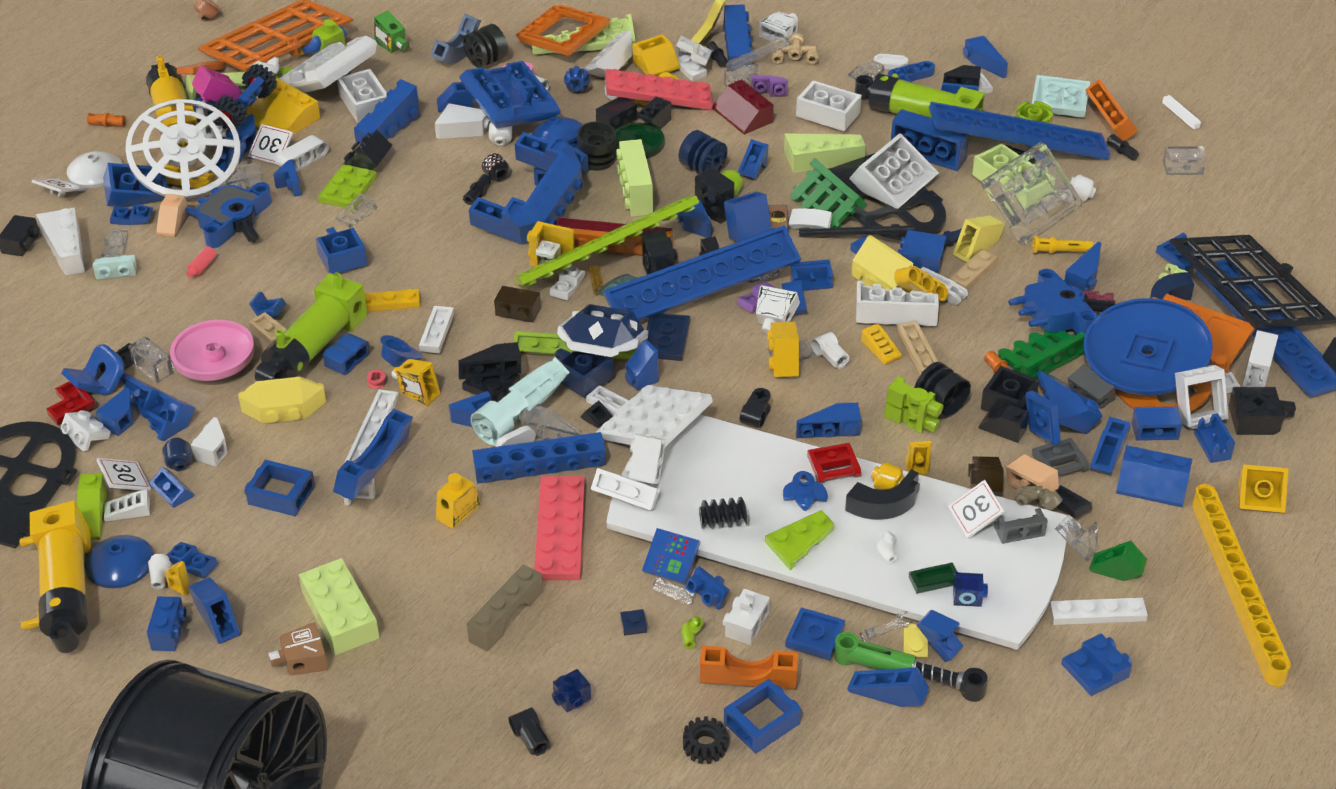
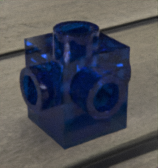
(571, 690)

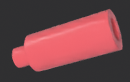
(204, 258)

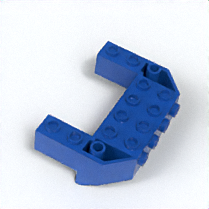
(547, 200)

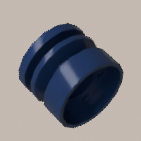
(702, 152)

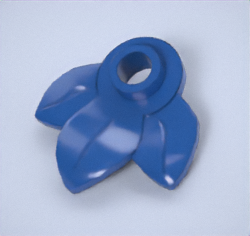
(804, 492)

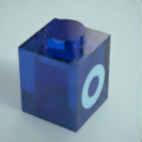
(969, 589)

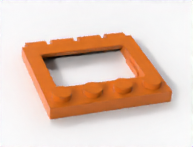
(531, 32)

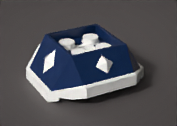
(602, 330)

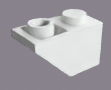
(210, 444)

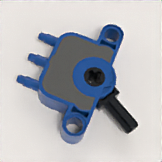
(231, 211)

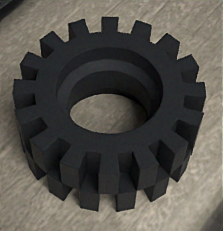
(705, 751)

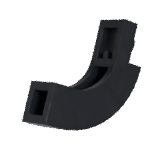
(883, 504)

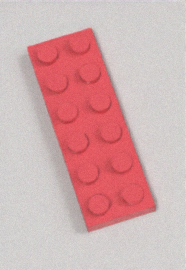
(648, 87)
(560, 527)

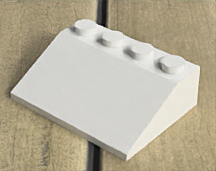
(894, 173)

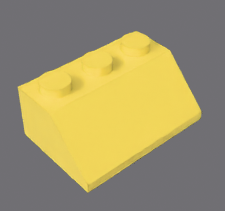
(877, 264)

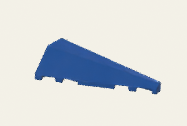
(150, 401)

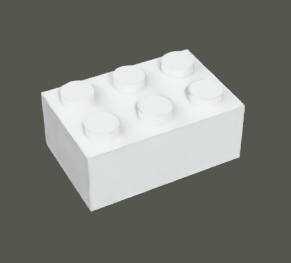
(360, 93)
(828, 105)

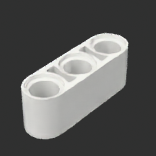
(303, 152)

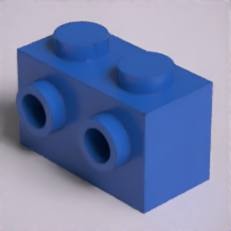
(166, 623)

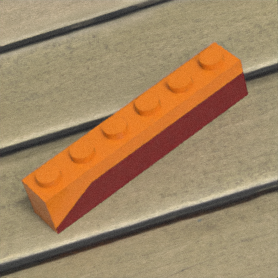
(588, 230)

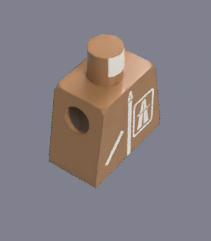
(301, 651)

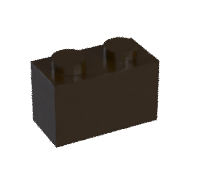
(517, 304)
(986, 469)

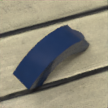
(1175, 284)

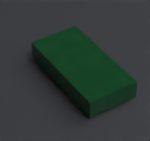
(932, 577)

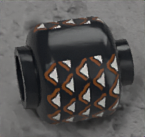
(495, 166)

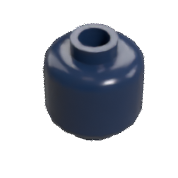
(177, 454)

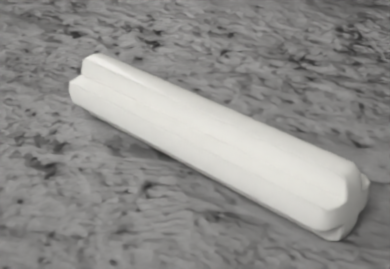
(1181, 112)

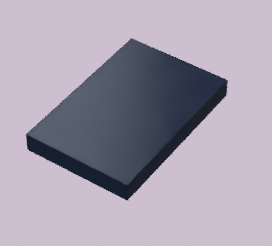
(668, 335)

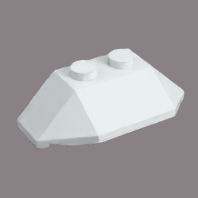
(613, 55)

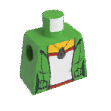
(389, 32)

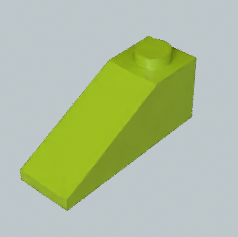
(91, 499)

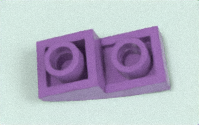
(770, 84)

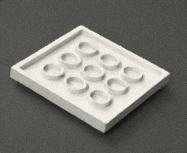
(655, 413)

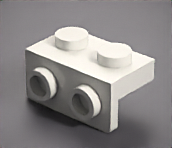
(83, 429)

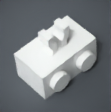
(646, 459)
(746, 616)

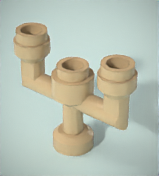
(795, 51)

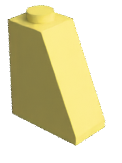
(976, 235)

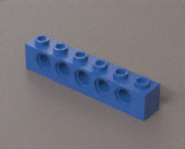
(539, 457)

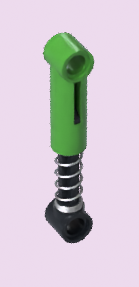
(852, 650)

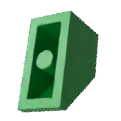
(1119, 562)

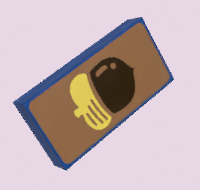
(778, 216)

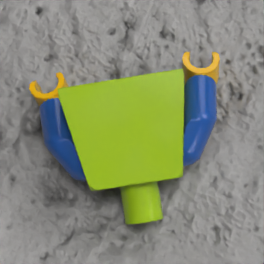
(324, 36)

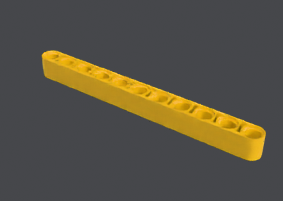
(1241, 586)

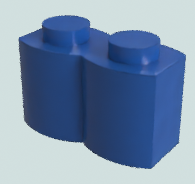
(346, 353)

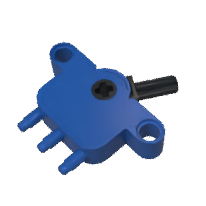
(1057, 305)

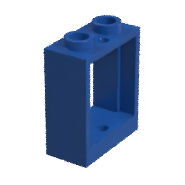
(286, 504)
(747, 731)

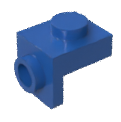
(271, 307)

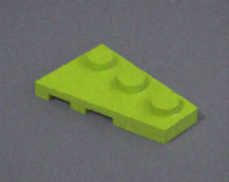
(799, 537)

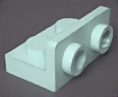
(114, 267)

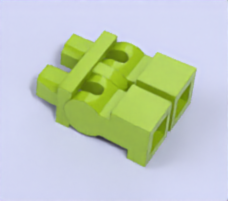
(912, 406)

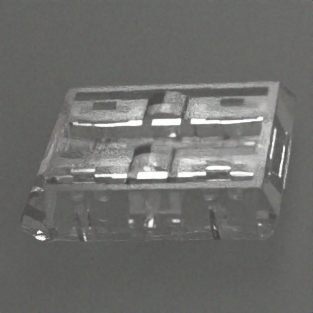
(1032, 193)

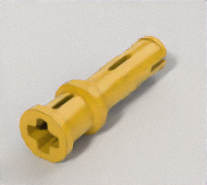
(1052, 245)

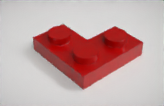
(72, 401)

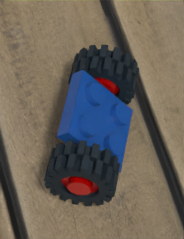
(258, 83)

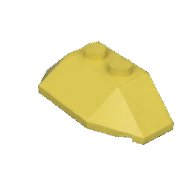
(282, 399)

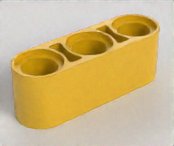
(916, 279)

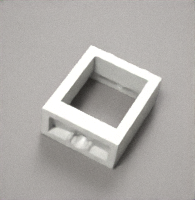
(1260, 359)
(1210, 373)

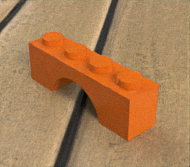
(721, 667)

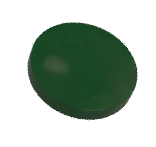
(651, 137)

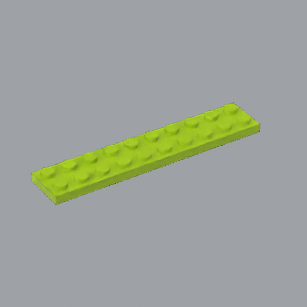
(600, 244)

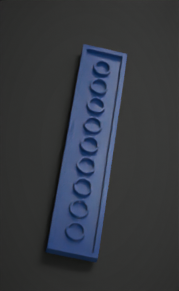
(1018, 130)
(705, 274)
(1292, 349)

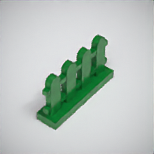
(824, 187)
(1053, 354)

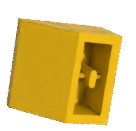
(655, 55)

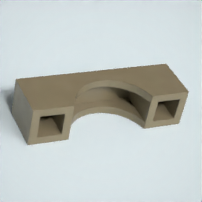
(488, 623)

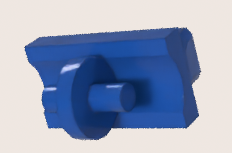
(709, 587)

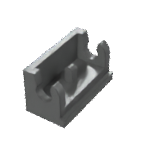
(1093, 385)
(1021, 528)

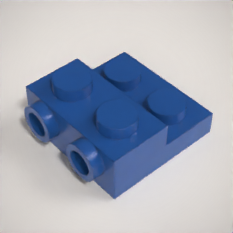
(1098, 664)

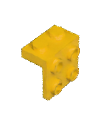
(552, 233)

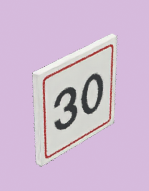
(269, 143)
(59, 185)
(123, 474)
(976, 509)

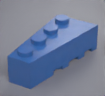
(736, 31)

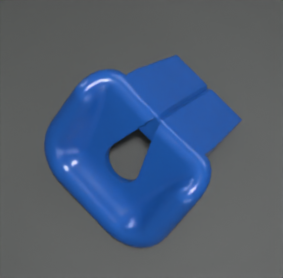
(86, 378)

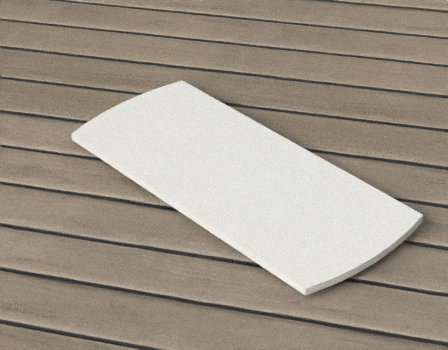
(735, 461)

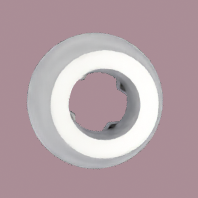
(157, 566)

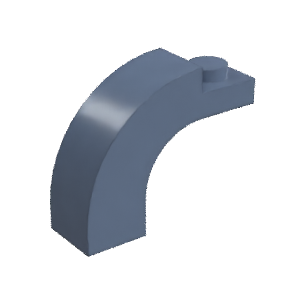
(453, 50)

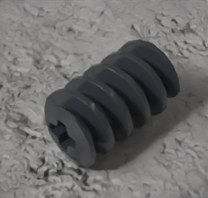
(722, 512)

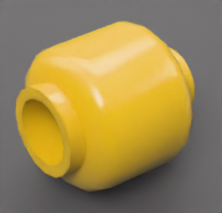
(886, 476)

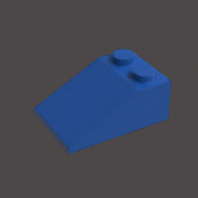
(125, 190)

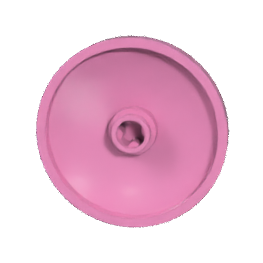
(212, 350)

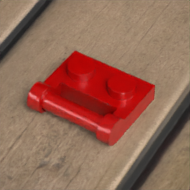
(833, 457)

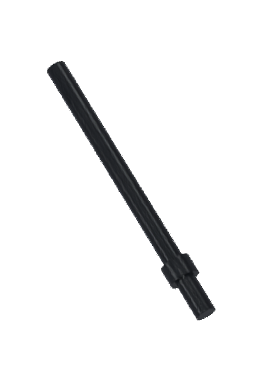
(894, 230)

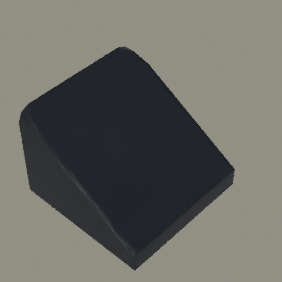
(596, 414)

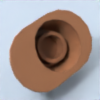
(207, 8)

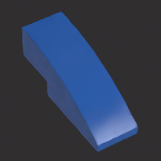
(1110, 445)

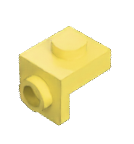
(915, 642)

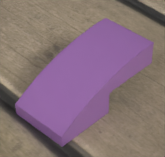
(750, 300)

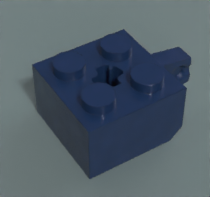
(585, 370)

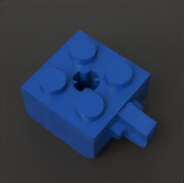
(341, 250)

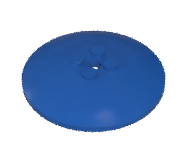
(1127, 329)

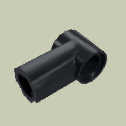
(528, 728)

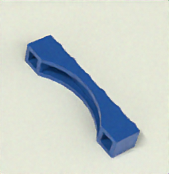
(356, 474)

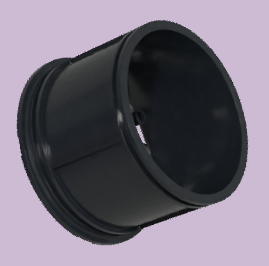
(206, 732)

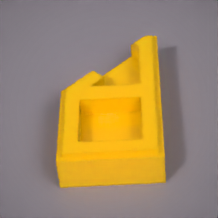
(178, 578)

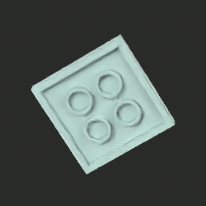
(1062, 94)

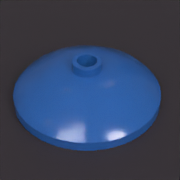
(563, 126)
(118, 561)

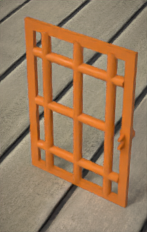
(264, 24)

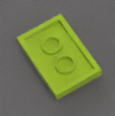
(347, 185)

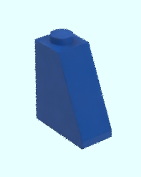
(215, 609)

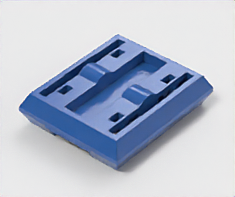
(510, 94)

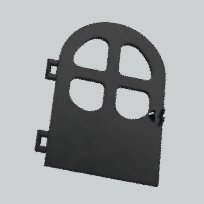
(868, 219)
(16, 509)

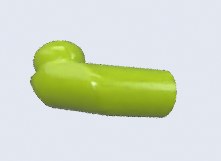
(689, 630)

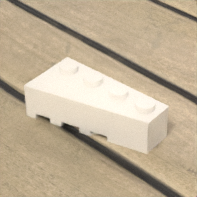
(63, 237)
(895, 306)

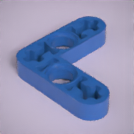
(914, 71)

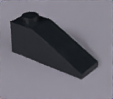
(492, 361)

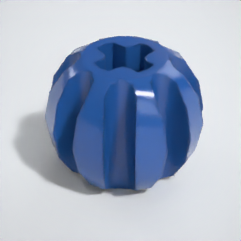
(576, 79)

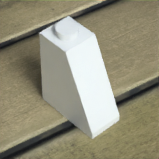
(461, 121)

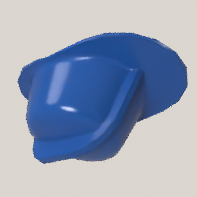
(397, 351)

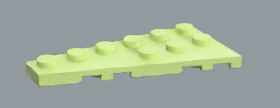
(599, 41)

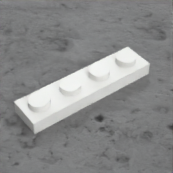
(1098, 611)

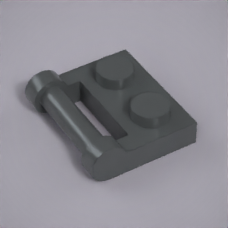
(1061, 453)

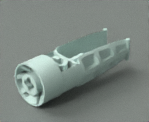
(498, 418)

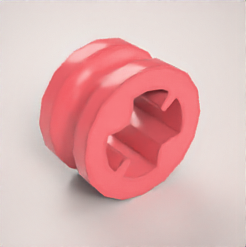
(379, 374)

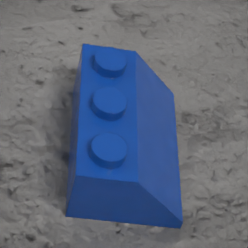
(1154, 476)

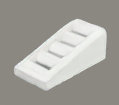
(134, 504)

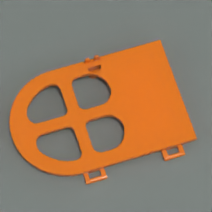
(1228, 339)

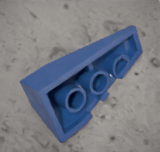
(1073, 407)

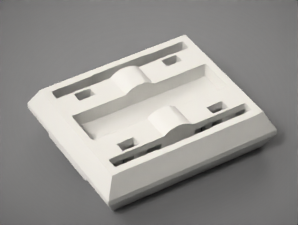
(330, 64)

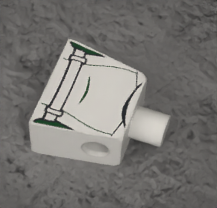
(778, 25)
(775, 306)

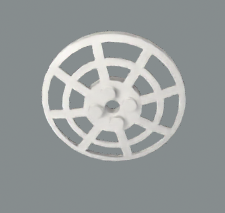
(183, 155)

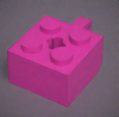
(214, 85)

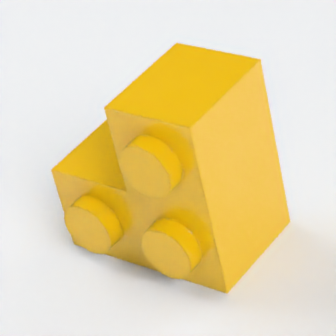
(784, 344)

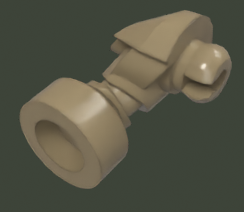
(1028, 493)

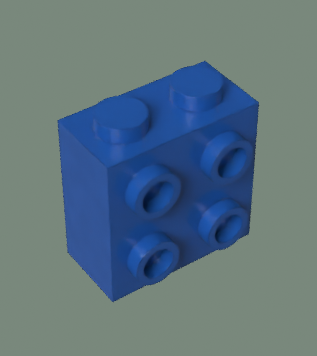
(747, 216)
(923, 249)

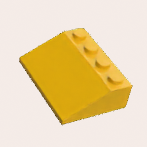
(285, 109)

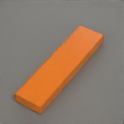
(193, 68)

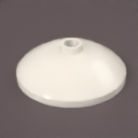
(90, 167)

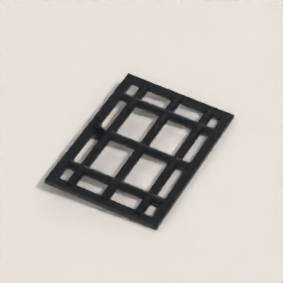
(1256, 281)

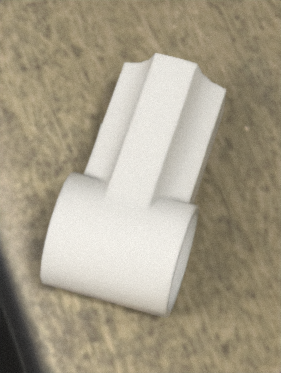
(828, 347)

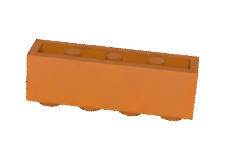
(1111, 110)

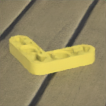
(710, 22)

